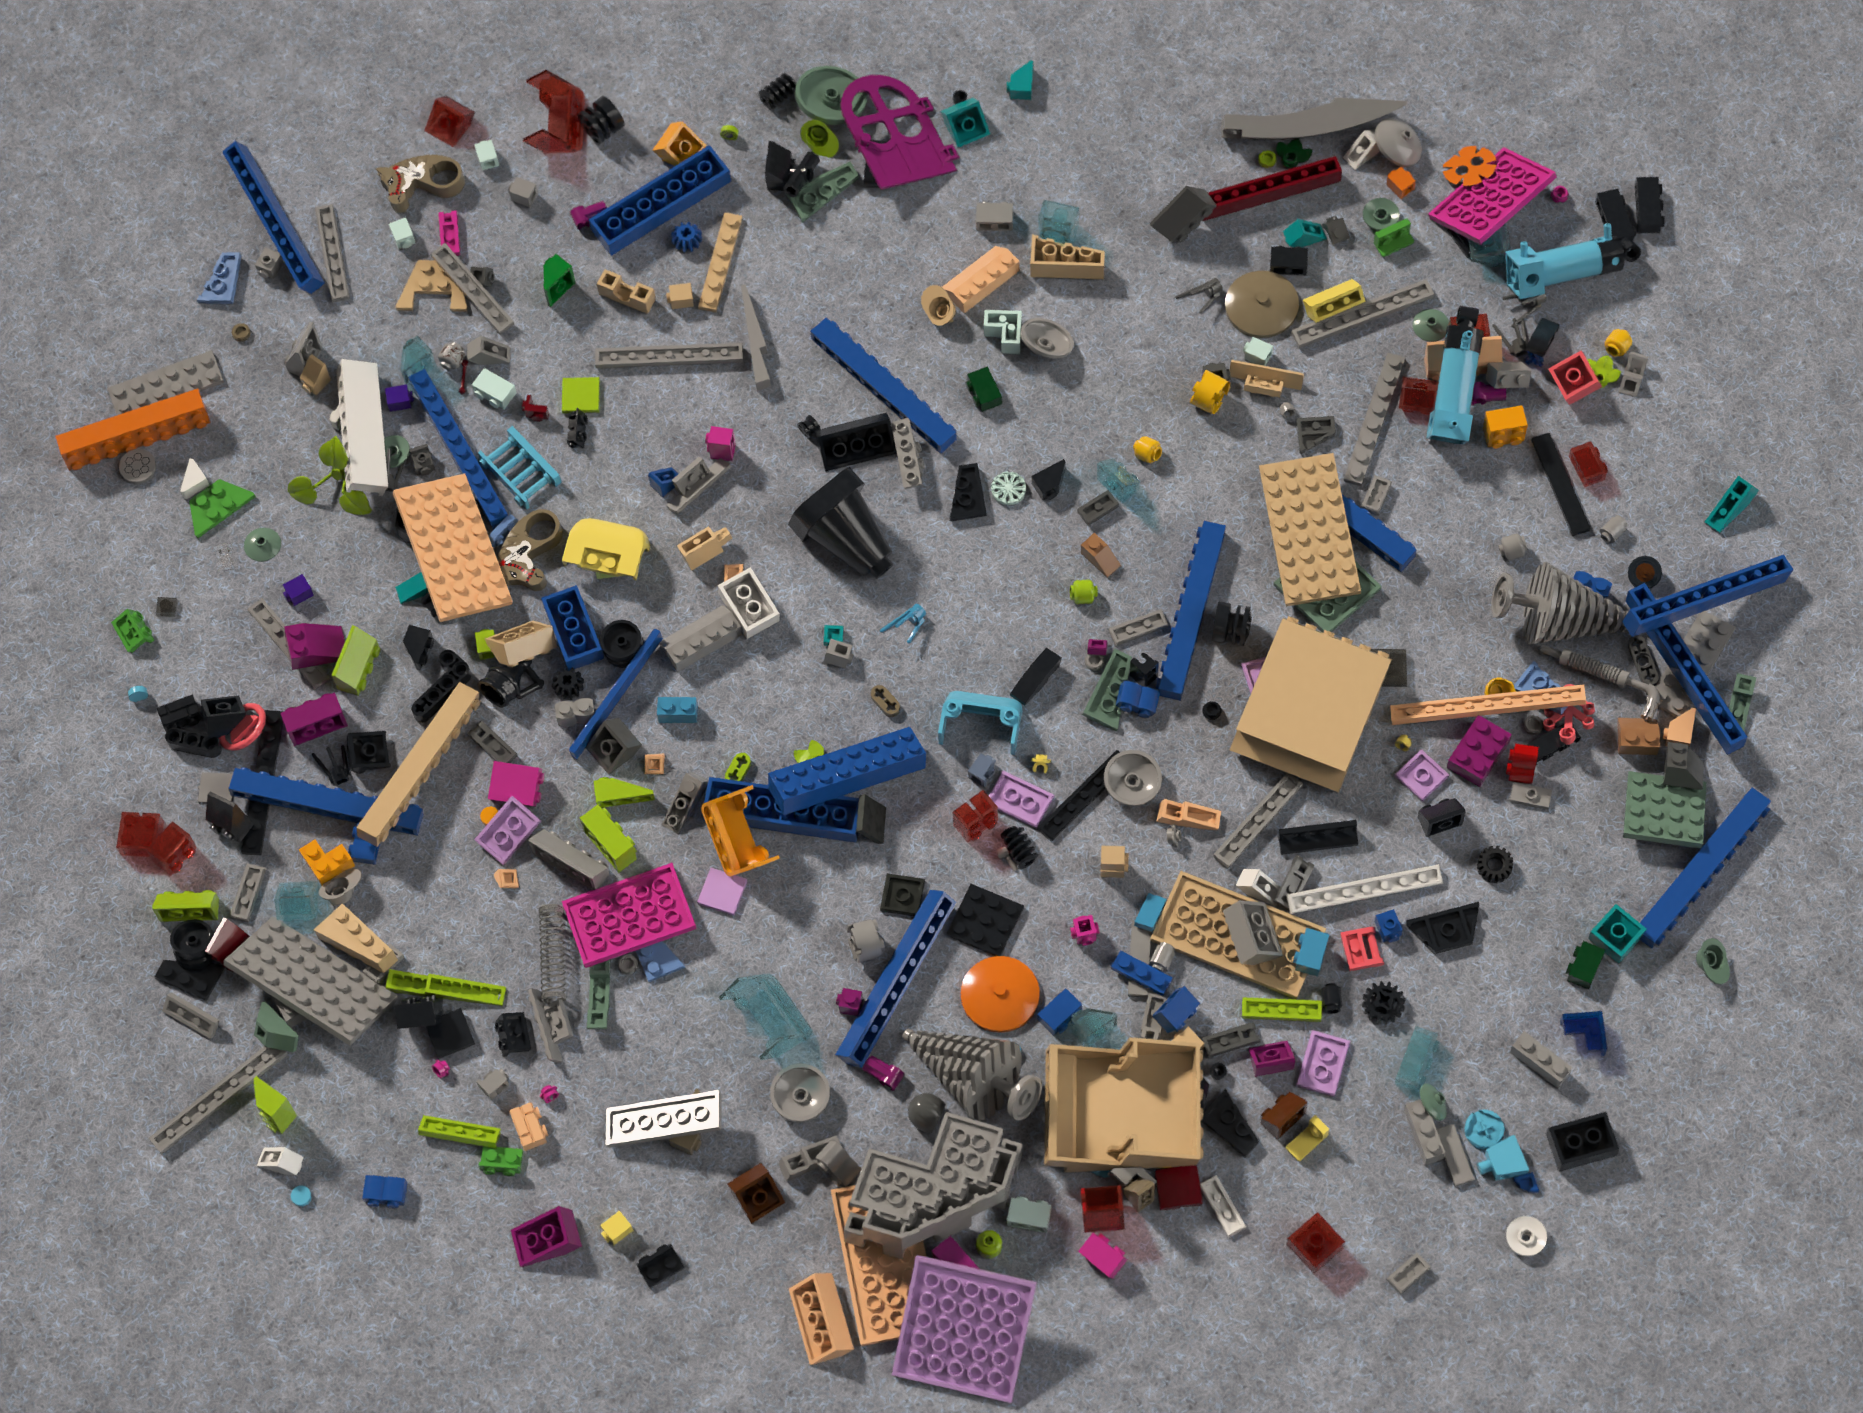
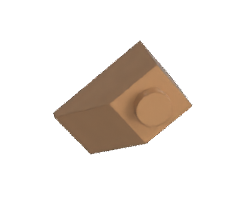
(1100, 555)

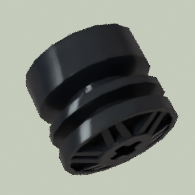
(601, 119)
(1231, 623)

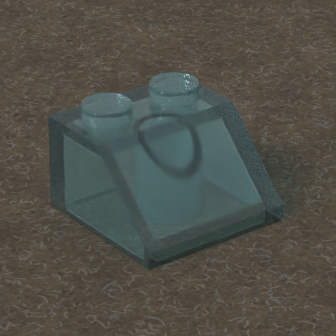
(1493, 250)
(416, 357)
(1117, 479)
(296, 901)
(1092, 1025)

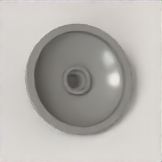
(1398, 142)
(1046, 338)
(1132, 766)
(800, 1080)

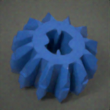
(692, 240)

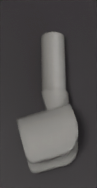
(1002, 853)

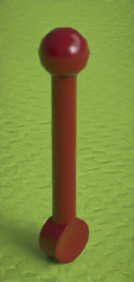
(462, 390)

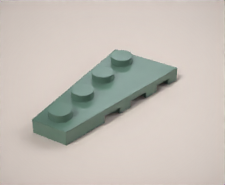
(823, 190)
(1102, 703)

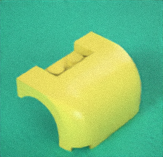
(606, 547)

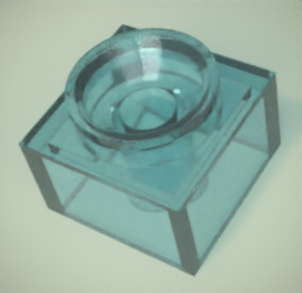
(1058, 222)

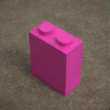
(516, 781)

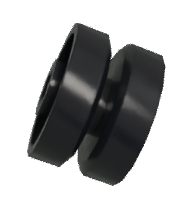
(620, 642)
(189, 944)

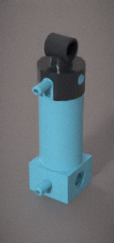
(1532, 271)
(1462, 348)

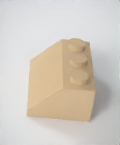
(522, 643)

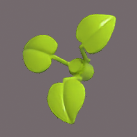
(331, 454)

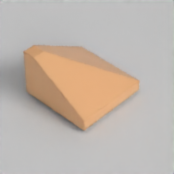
(654, 761)
(504, 878)

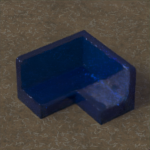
(1589, 1024)

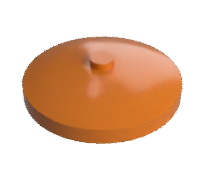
(1000, 994)

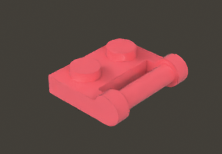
(1355, 949)

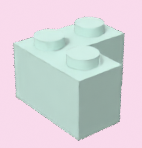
(1005, 325)

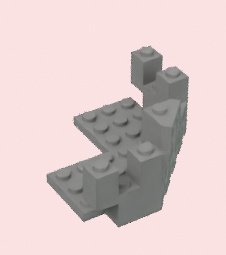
(935, 1199)

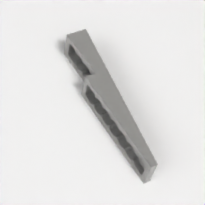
(757, 343)

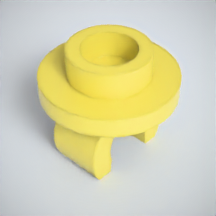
(1041, 759)

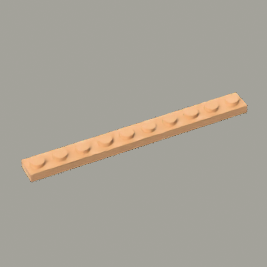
(1488, 704)

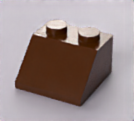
(1284, 1114)
(756, 1192)

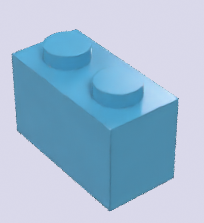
(677, 709)
(1312, 951)

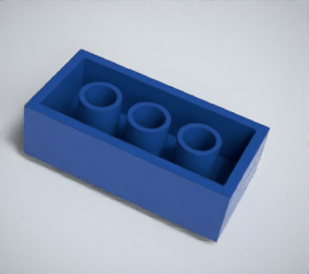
(572, 628)

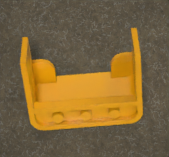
(732, 834)

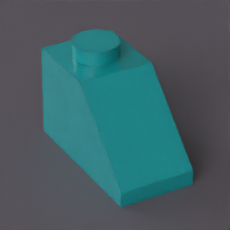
(1021, 82)
(1304, 233)

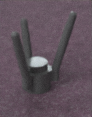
(1211, 288)
(1535, 301)
(1519, 345)
(391, 481)

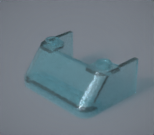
(773, 1011)

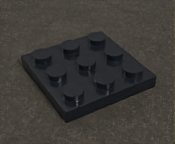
(985, 920)

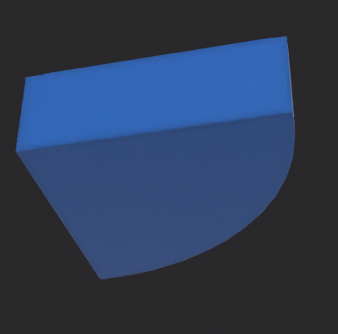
(1527, 1183)

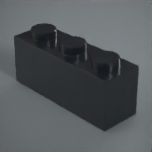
(1648, 205)
(1612, 211)

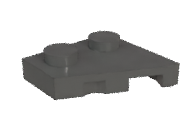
(1314, 431)

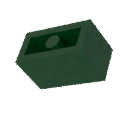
(984, 389)
(1585, 965)

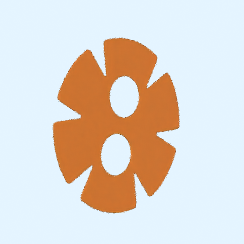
(1472, 176)

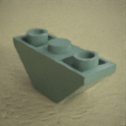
(274, 1031)

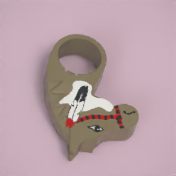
(415, 173)
(520, 549)

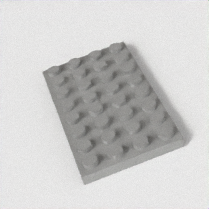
(311, 980)

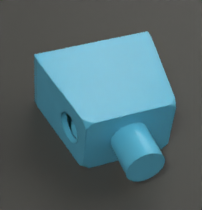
(1504, 1160)

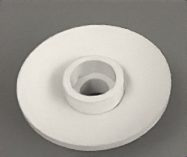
(1526, 1226)

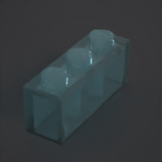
(1417, 1059)

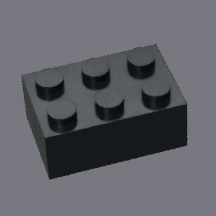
(1582, 1141)

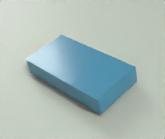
(1150, 912)

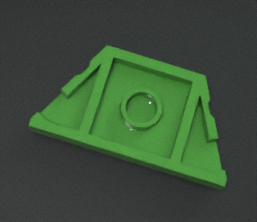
(216, 505)

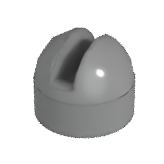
(1286, 407)

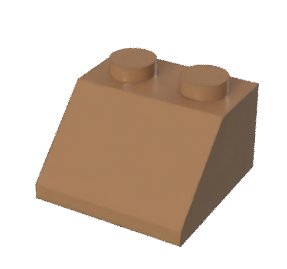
(1638, 736)

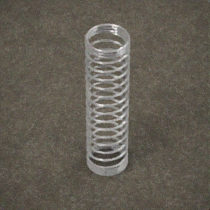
(545, 997)

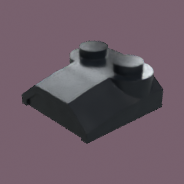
(367, 751)

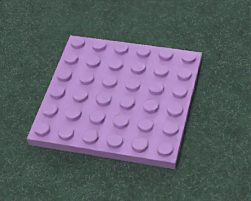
(964, 1328)

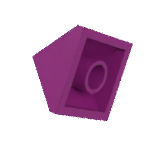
(1272, 1058)

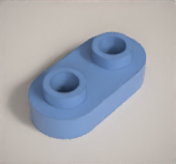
(498, 535)

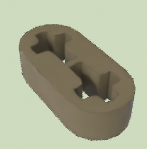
(888, 697)

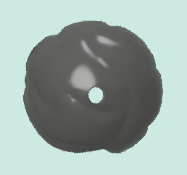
(925, 1111)

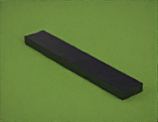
(1560, 484)
(1075, 803)

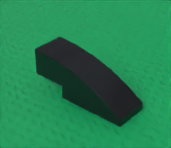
(1036, 676)

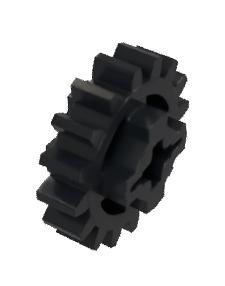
(1391, 997)

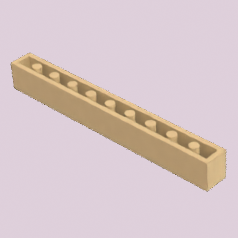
(418, 764)

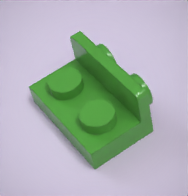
(1393, 238)
(132, 629)
(501, 1160)

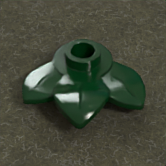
(1293, 151)

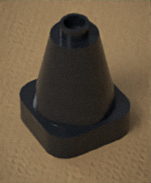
(844, 525)

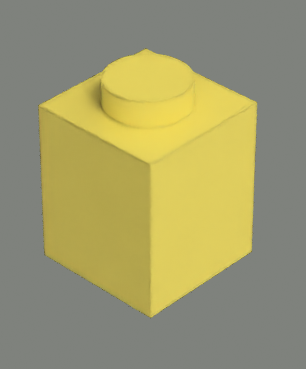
(616, 1228)

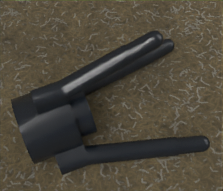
(338, 774)

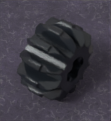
(568, 676)

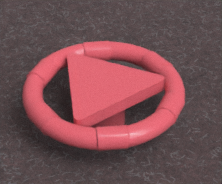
(245, 729)

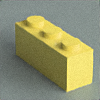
(1334, 300)

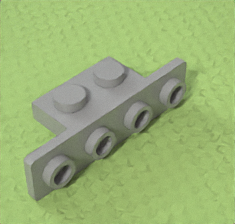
(908, 453)
(694, 481)
(552, 1023)

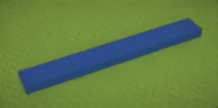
(616, 693)

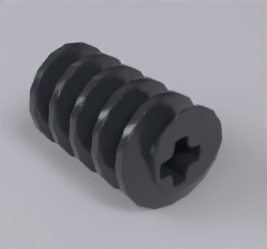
(776, 90)
(1019, 847)

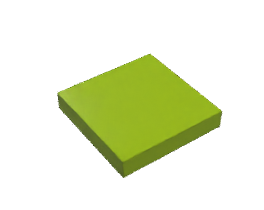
(580, 394)

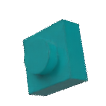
(833, 632)

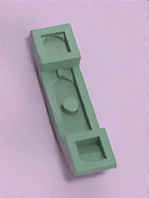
(1741, 698)
(599, 996)

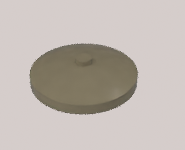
(1261, 304)

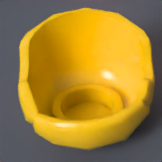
(1498, 686)

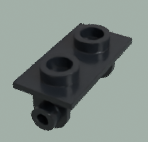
(578, 422)

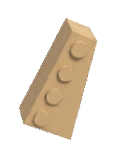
(1061, 260)
(352, 936)

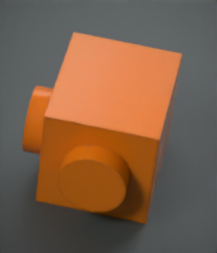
(1400, 182)

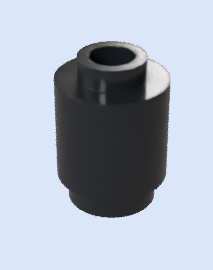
(1331, 998)

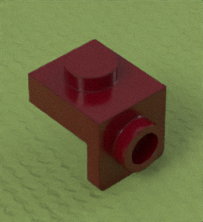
(536, 412)

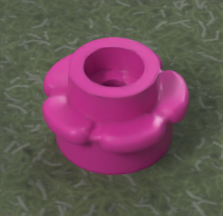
(1559, 190)
(441, 1068)
(547, 1091)

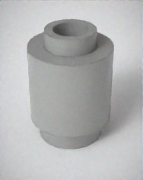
(1613, 529)
(1162, 957)

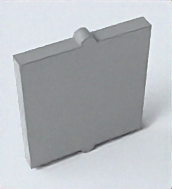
(216, 783)

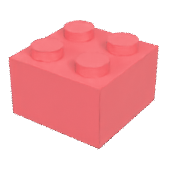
(1575, 377)

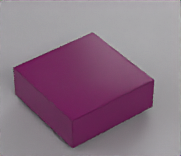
(1097, 647)

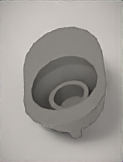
(341, 888)

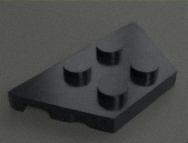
(1446, 928)

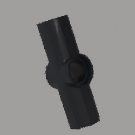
(801, 174)

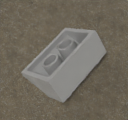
(1252, 932)

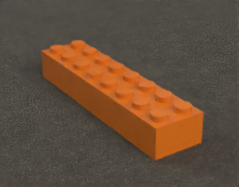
(133, 429)

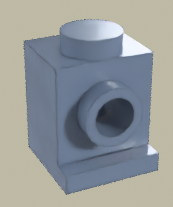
(982, 769)

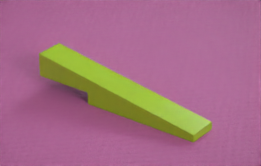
(444, 987)

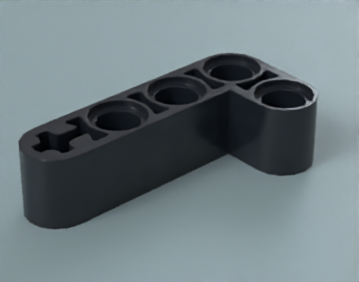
(438, 688)

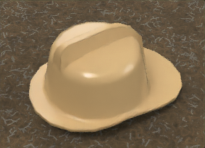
(938, 305)

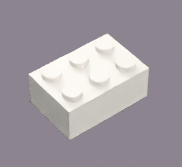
(748, 602)

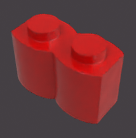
(1523, 763)

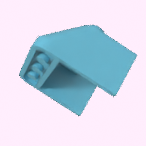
(1006, 708)

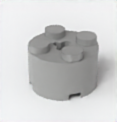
(865, 940)

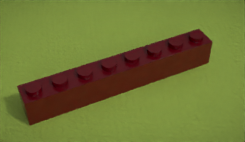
(1275, 187)

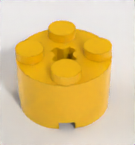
(1210, 392)

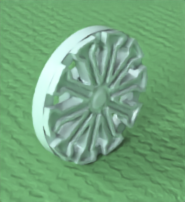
(1008, 488)

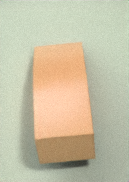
(1188, 815)

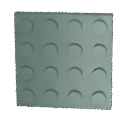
(1333, 612)
(1663, 811)

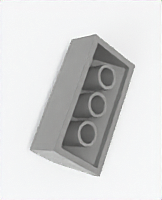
(701, 638)
(569, 859)

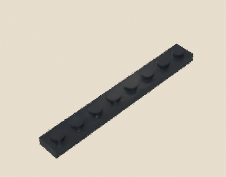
(265, 762)

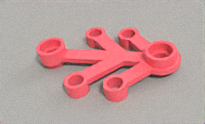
(1567, 734)

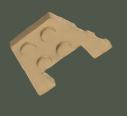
(430, 279)

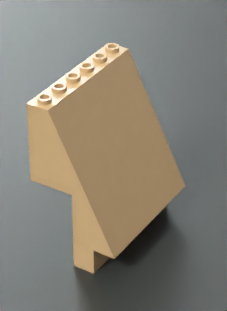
(1310, 703)
(1123, 1106)

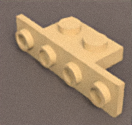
(1265, 379)

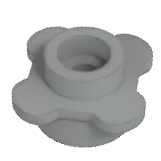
(1173, 835)

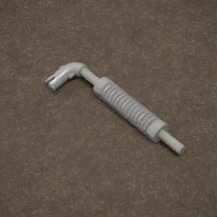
(1607, 673)

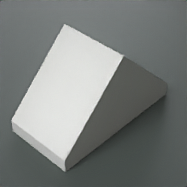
(193, 481)

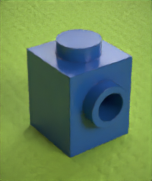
(1388, 926)

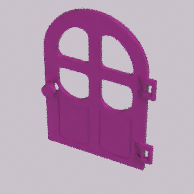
(903, 157)

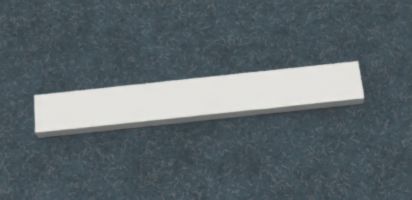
(1364, 889)

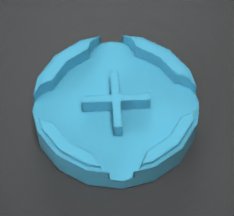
(1484, 1129)

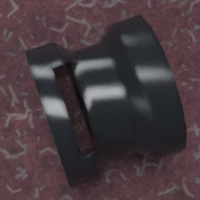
(808, 426)

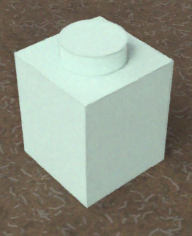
(486, 155)
(402, 233)
(1258, 351)

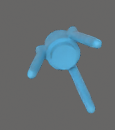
(914, 615)

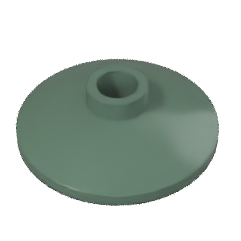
(1383, 207)
(1428, 331)
(399, 446)
(264, 551)
(1433, 1101)

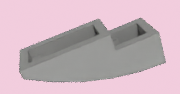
(804, 1160)

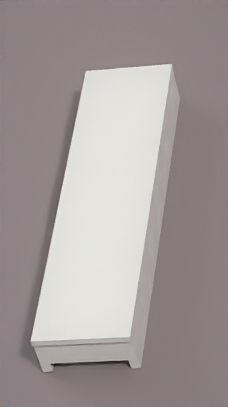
(362, 426)

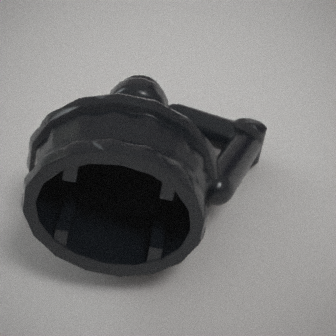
(503, 683)

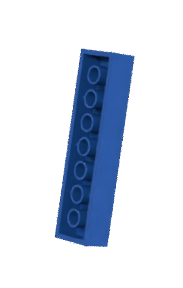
(660, 200)
(846, 770)
(829, 820)

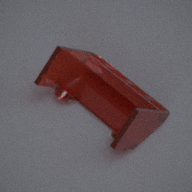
(564, 104)

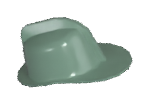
(1713, 961)

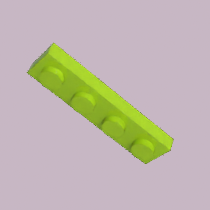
(1281, 1009)
(459, 1131)

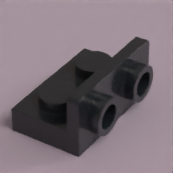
(512, 1033)
(659, 1265)

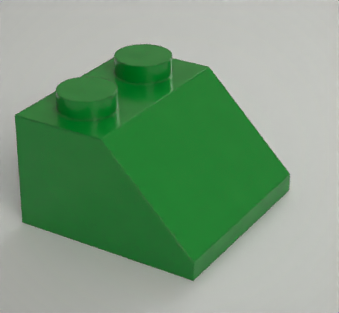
(557, 278)

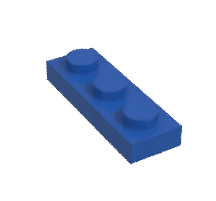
(1141, 973)

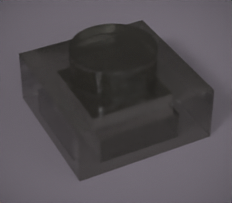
(166, 607)

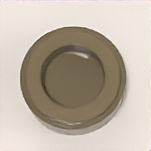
(241, 332)

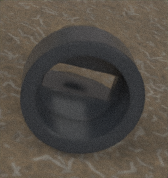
(959, 96)
(1222, 1071)

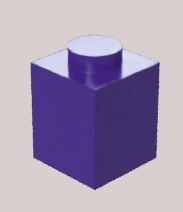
(399, 398)
(297, 590)

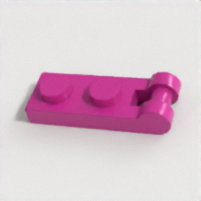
(449, 231)

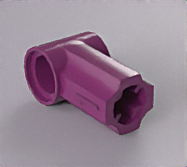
(582, 214)
(1487, 393)
(883, 1072)

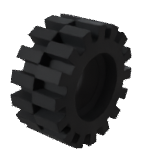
(1497, 853)

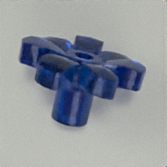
(1537, 360)

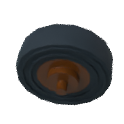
(1645, 570)

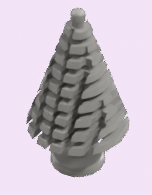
(1557, 607)
(978, 1072)

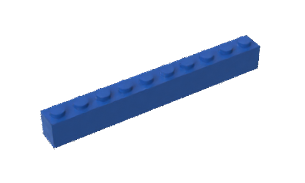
(273, 217)
(883, 384)
(458, 448)
(1707, 595)
(1192, 609)
(1692, 677)
(314, 798)
(1703, 866)
(895, 978)

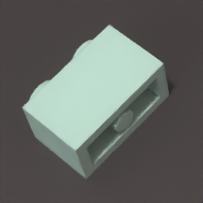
(494, 389)
(1029, 1214)

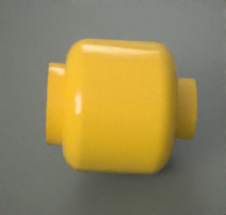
(1618, 342)
(1147, 449)

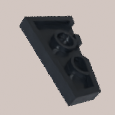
(968, 494)
(196, 982)
(1227, 1122)

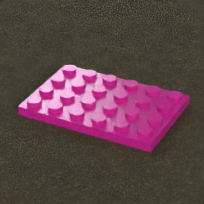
(1485, 207)
(628, 915)

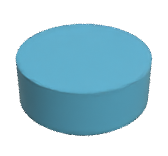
(137, 693)
(301, 1196)

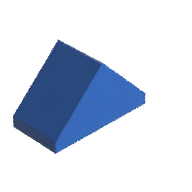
(662, 480)

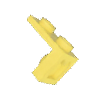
(1308, 1139)

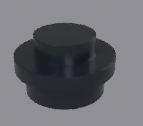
(1211, 710)

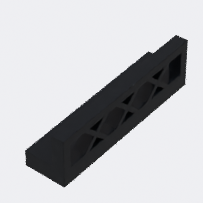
(1318, 837)

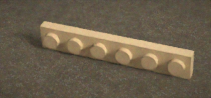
(720, 262)

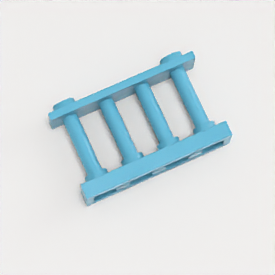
(526, 451)

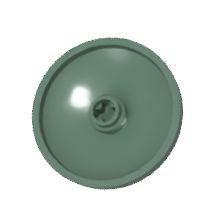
(821, 92)

